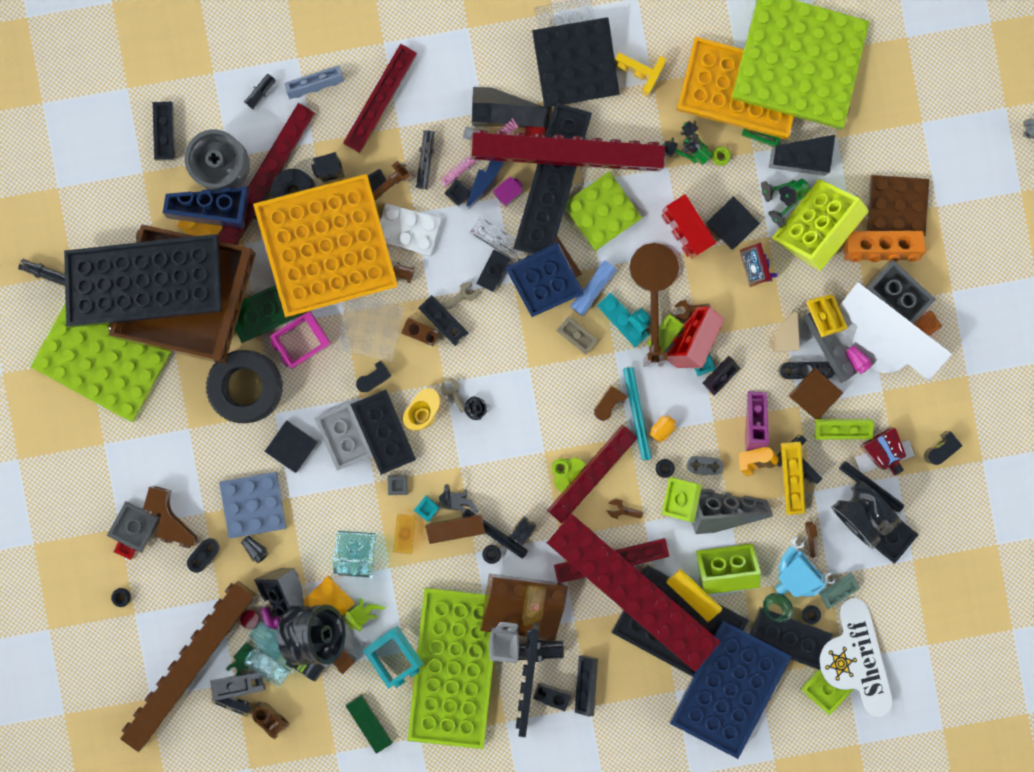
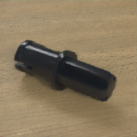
(260, 91)

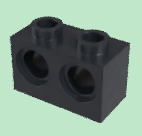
(327, 167)

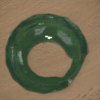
(783, 602)

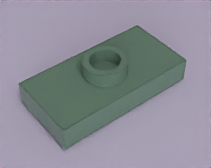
(839, 590)

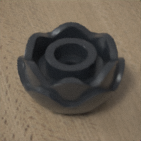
(479, 404)

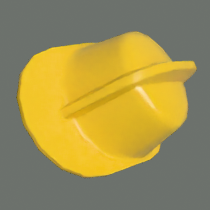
(422, 410)

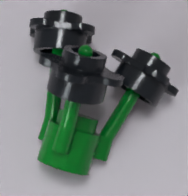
(691, 144)

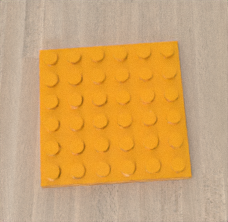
(325, 245)

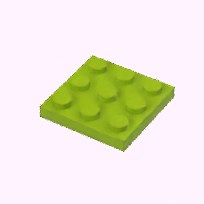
(602, 211)

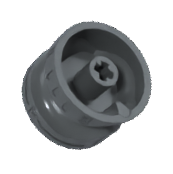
(205, 151)

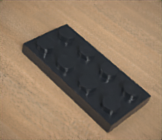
(383, 432)
(792, 637)

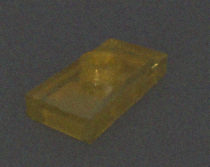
(404, 533)

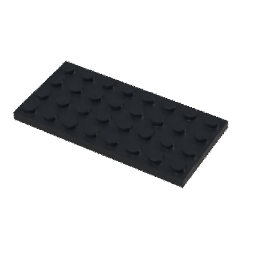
(142, 281)

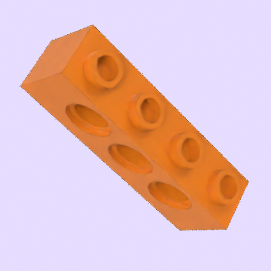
(892, 240)

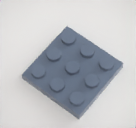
(252, 505)

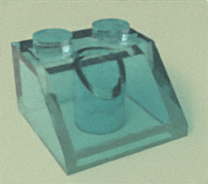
(354, 554)

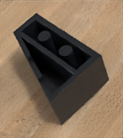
(804, 156)

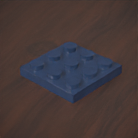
(544, 279)

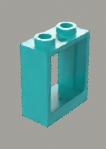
(407, 649)

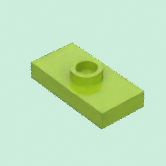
(667, 332)

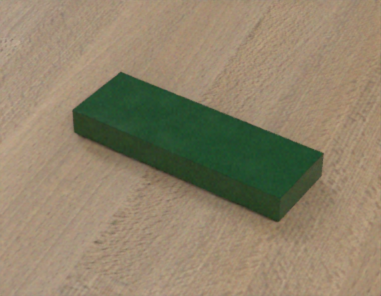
(369, 724)

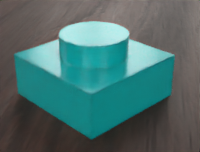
(640, 319)

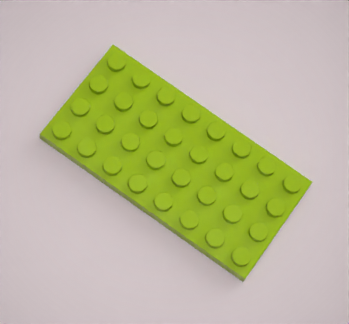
(456, 675)

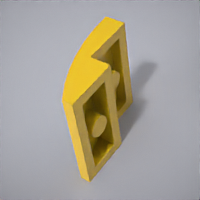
(827, 315)

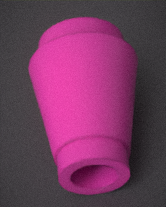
(859, 360)

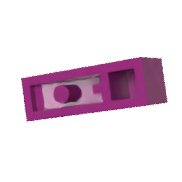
(756, 421)

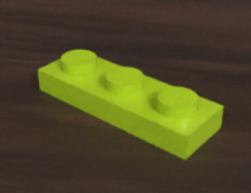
(843, 429)

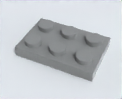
(343, 436)

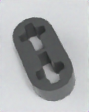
(704, 470)

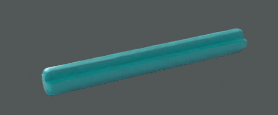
(637, 413)

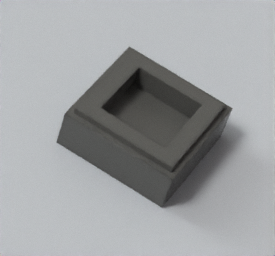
(397, 485)

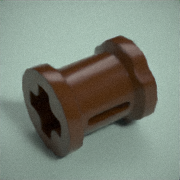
(404, 272)

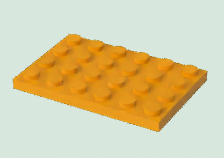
(710, 86)

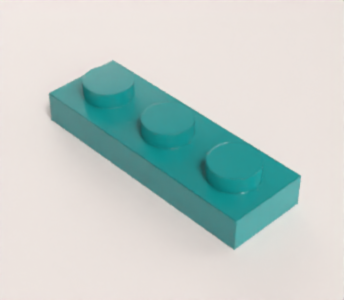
(619, 318)

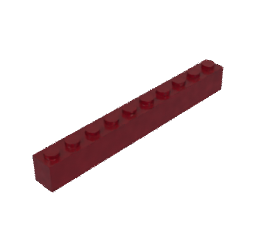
(566, 152)

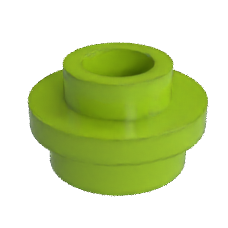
(723, 150)

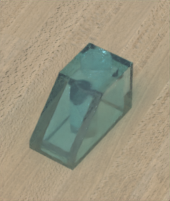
(266, 639)

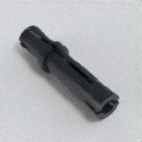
(428, 136)
(39, 270)

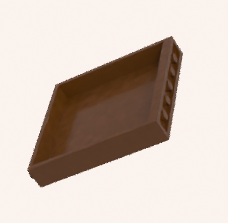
(195, 335)

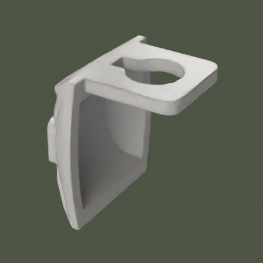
(504, 643)

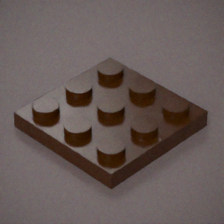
(898, 204)

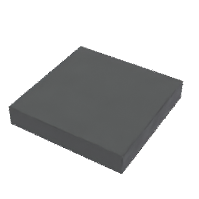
(133, 527)

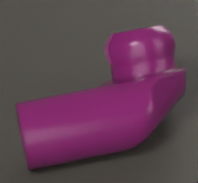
(269, 620)

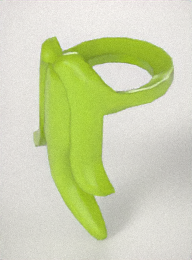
(359, 616)

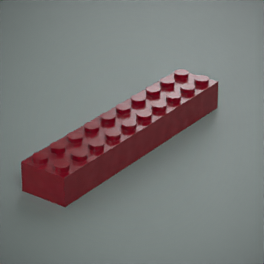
(633, 592)

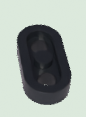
(203, 554)

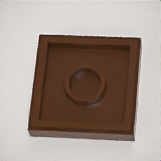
(815, 394)

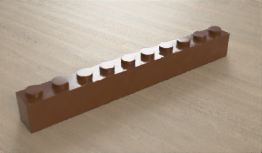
(188, 666)

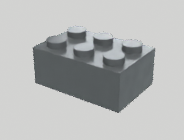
(900, 291)

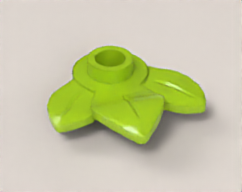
(566, 476)

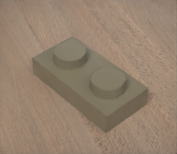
(577, 335)

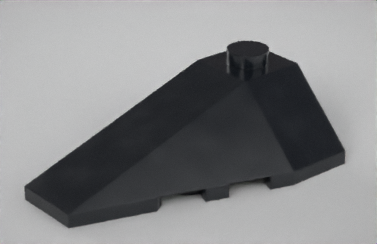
(497, 108)
(281, 589)

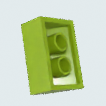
(728, 569)

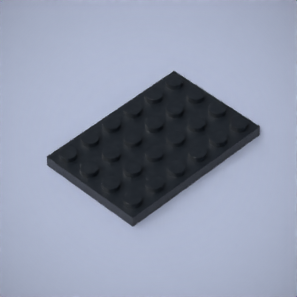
(634, 633)

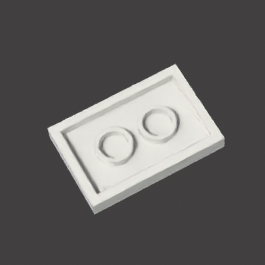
(409, 229)

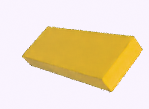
(694, 595)

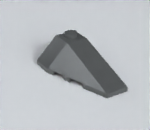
(722, 512)

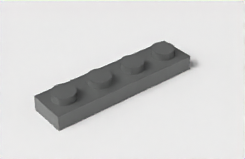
(833, 351)

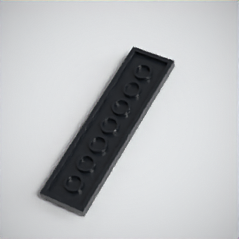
(550, 185)

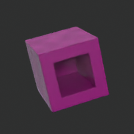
(508, 191)

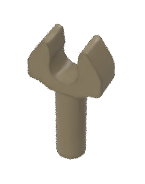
(459, 297)
(454, 393)

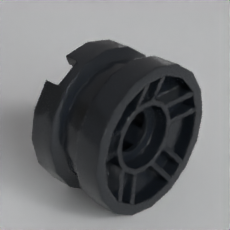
(522, 530)

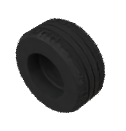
(218, 387)

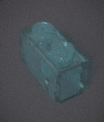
(267, 666)

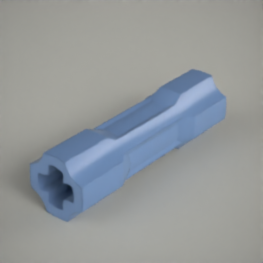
(593, 288)

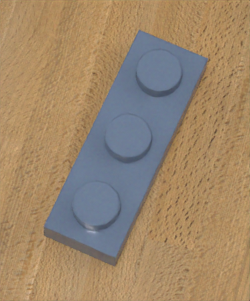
(314, 82)

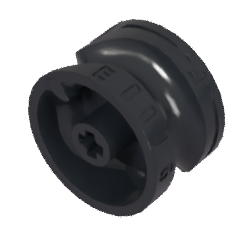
(866, 514)
(311, 635)

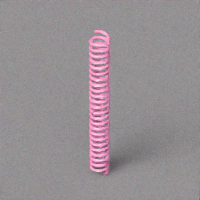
(468, 163)

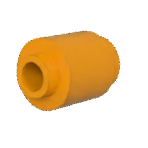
(663, 428)

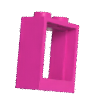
(317, 330)

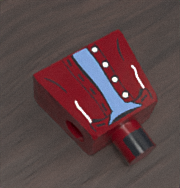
(886, 450)

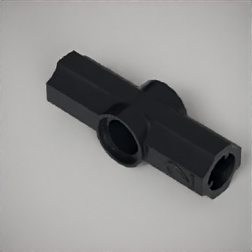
(545, 650)

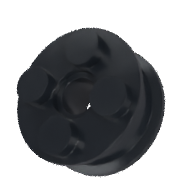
(289, 178)

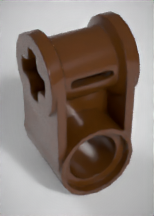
(270, 721)

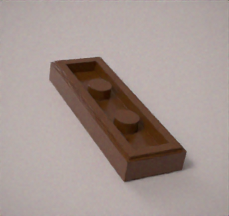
(455, 528)

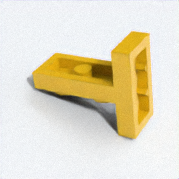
(641, 71)

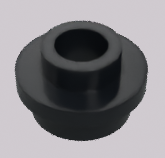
(669, 472)
(491, 560)
(115, 597)
(817, 614)

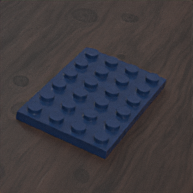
(730, 690)

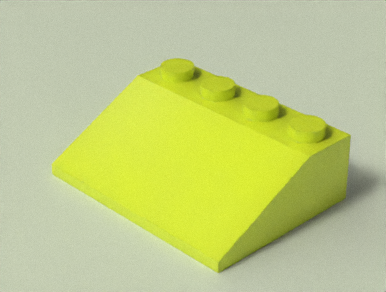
(820, 224)

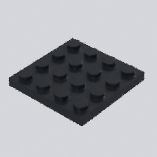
(576, 62)

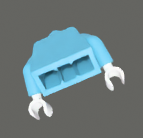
(799, 574)

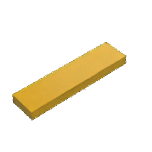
(793, 478)

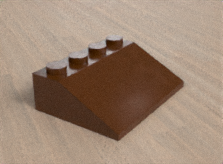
(506, 602)

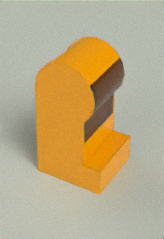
(757, 459)

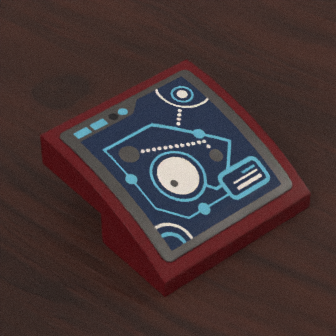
(755, 264)

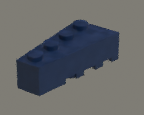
(214, 207)

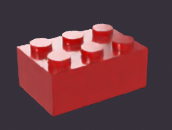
(687, 227)

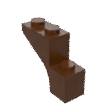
(170, 526)

